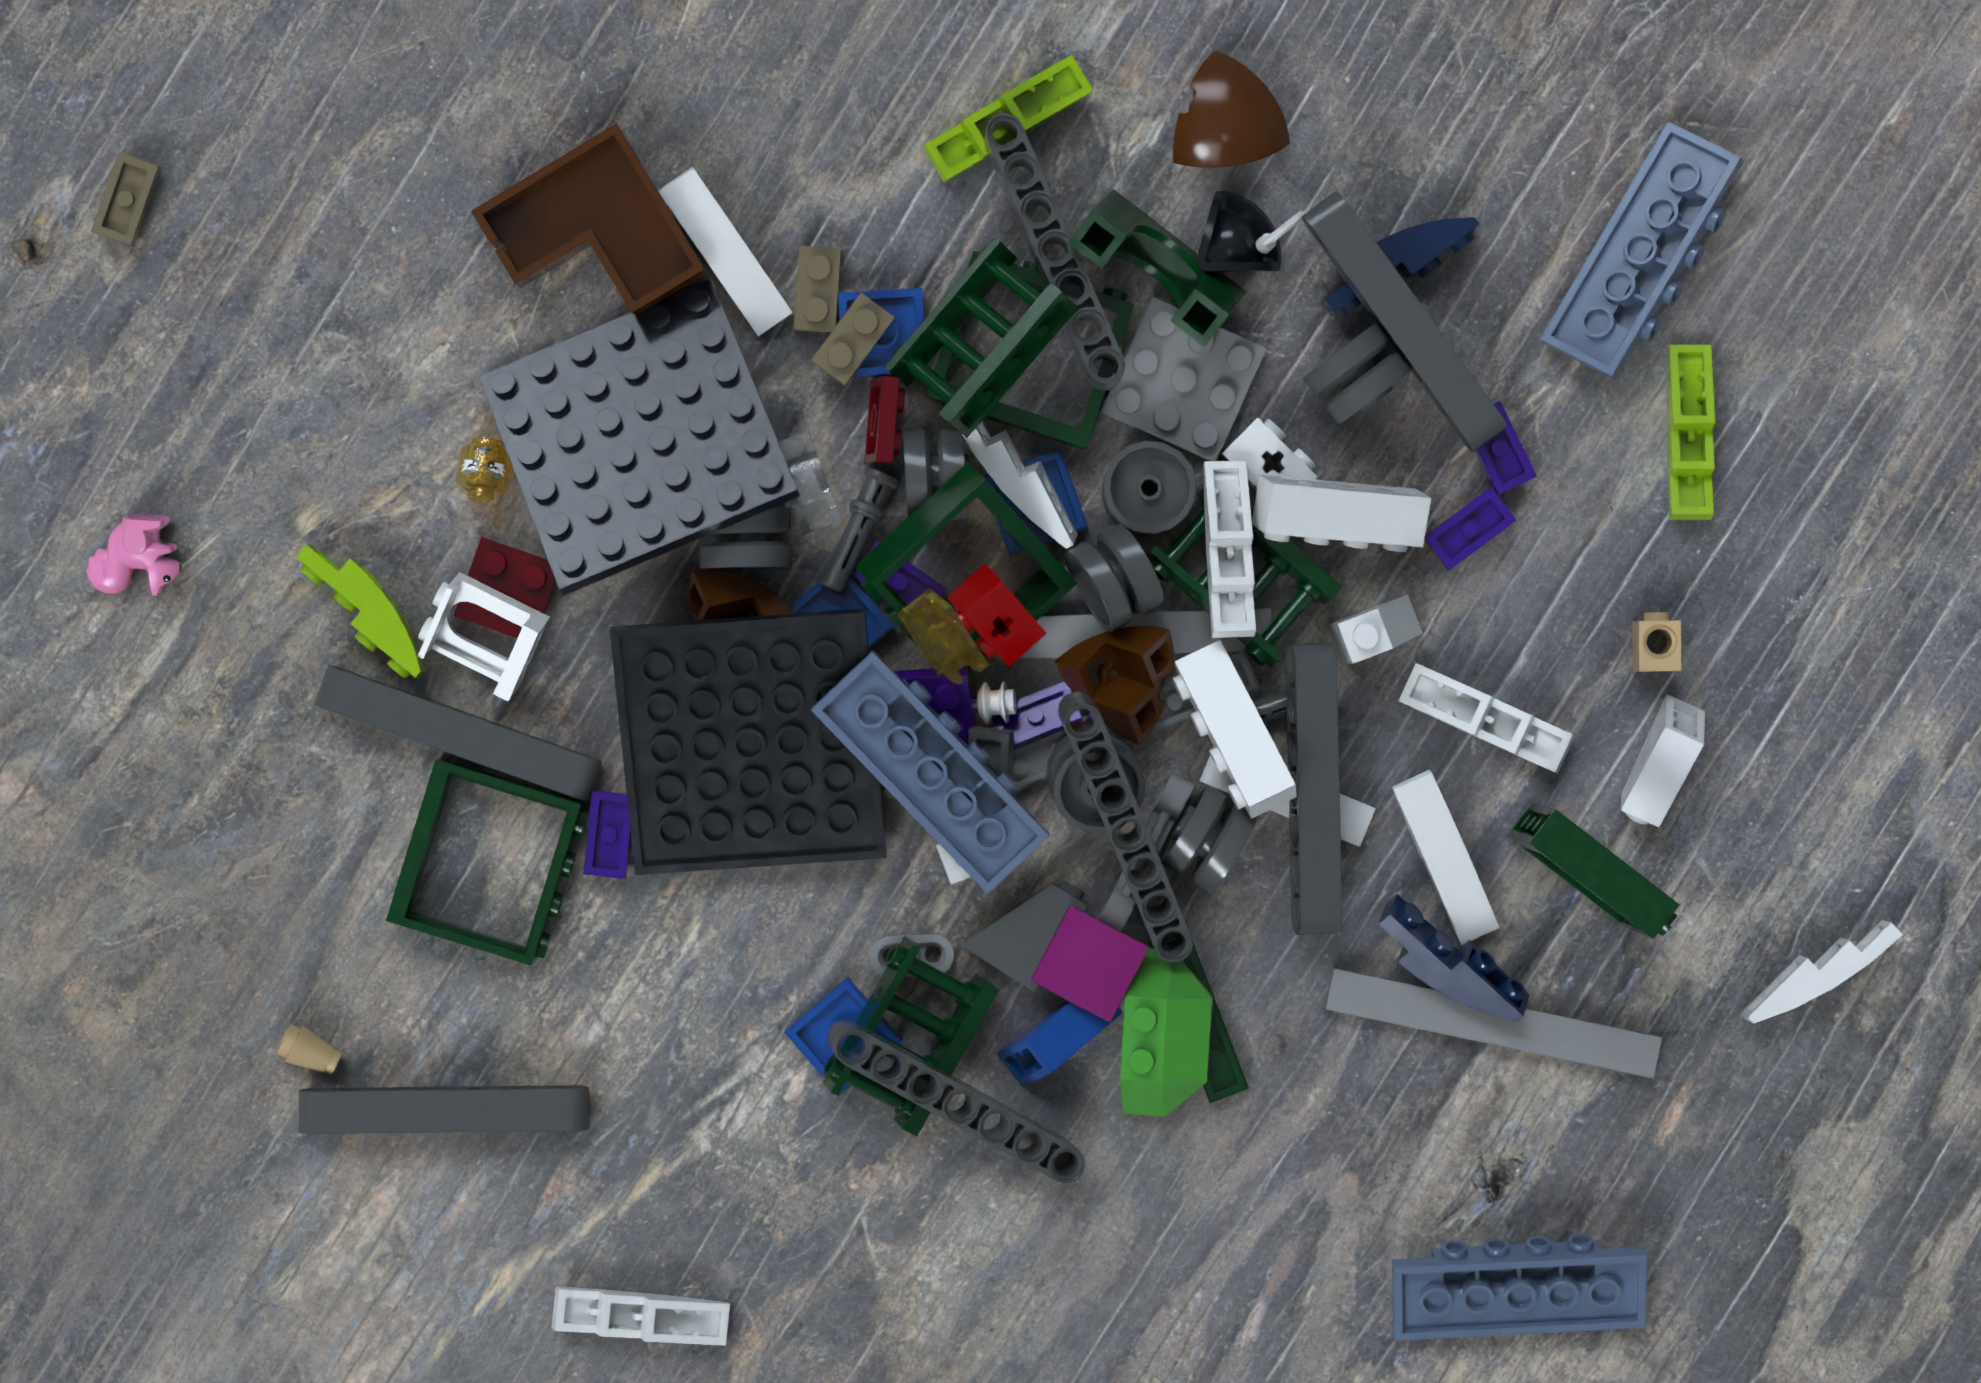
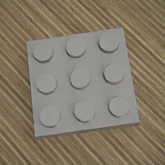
(1180, 387)

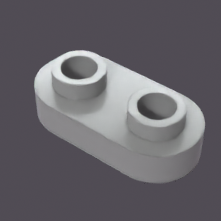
(923, 940)

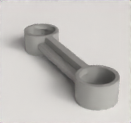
(1164, 814)

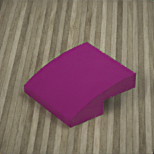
(1089, 963)

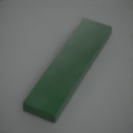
(1224, 1071)

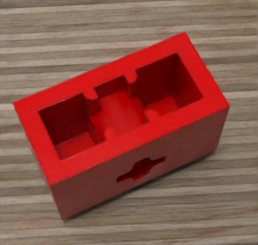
(996, 615)

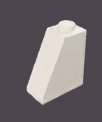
(1375, 630)
(1664, 761)

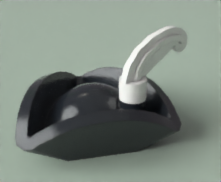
(1241, 237)

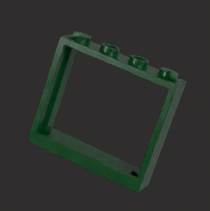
(1077, 437)
(932, 516)
(420, 846)
(1594, 871)

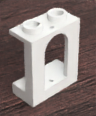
(441, 636)

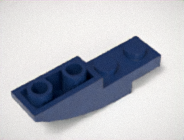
(1413, 251)
(1462, 973)

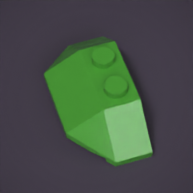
(1164, 1037)

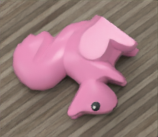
(132, 546)

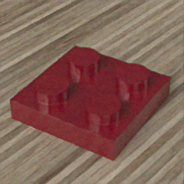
(885, 402)
(513, 574)

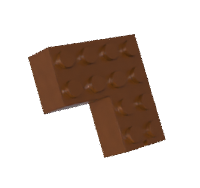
(597, 200)

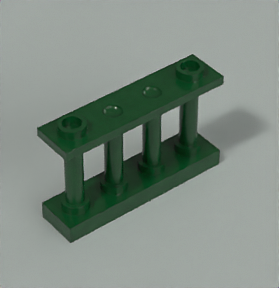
(1006, 362)
(1280, 559)
(951, 1033)

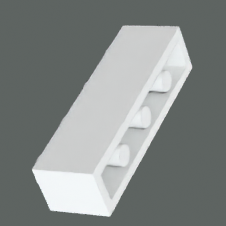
(1340, 512)
(1235, 730)

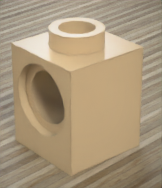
(1670, 657)

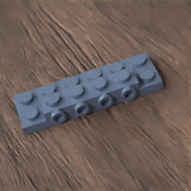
(1644, 252)
(932, 770)
(1519, 1289)

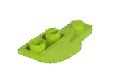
(380, 618)

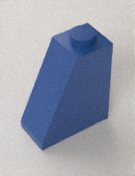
(1051, 1041)

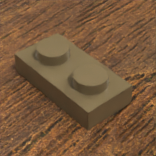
(126, 199)
(817, 289)
(853, 339)

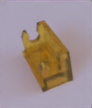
(941, 636)

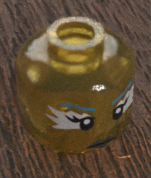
(484, 469)

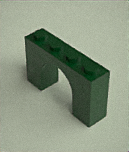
(1126, 232)

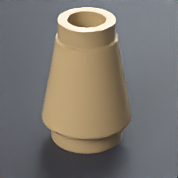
(308, 1050)

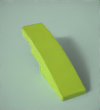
(1030, 102)
(1690, 432)

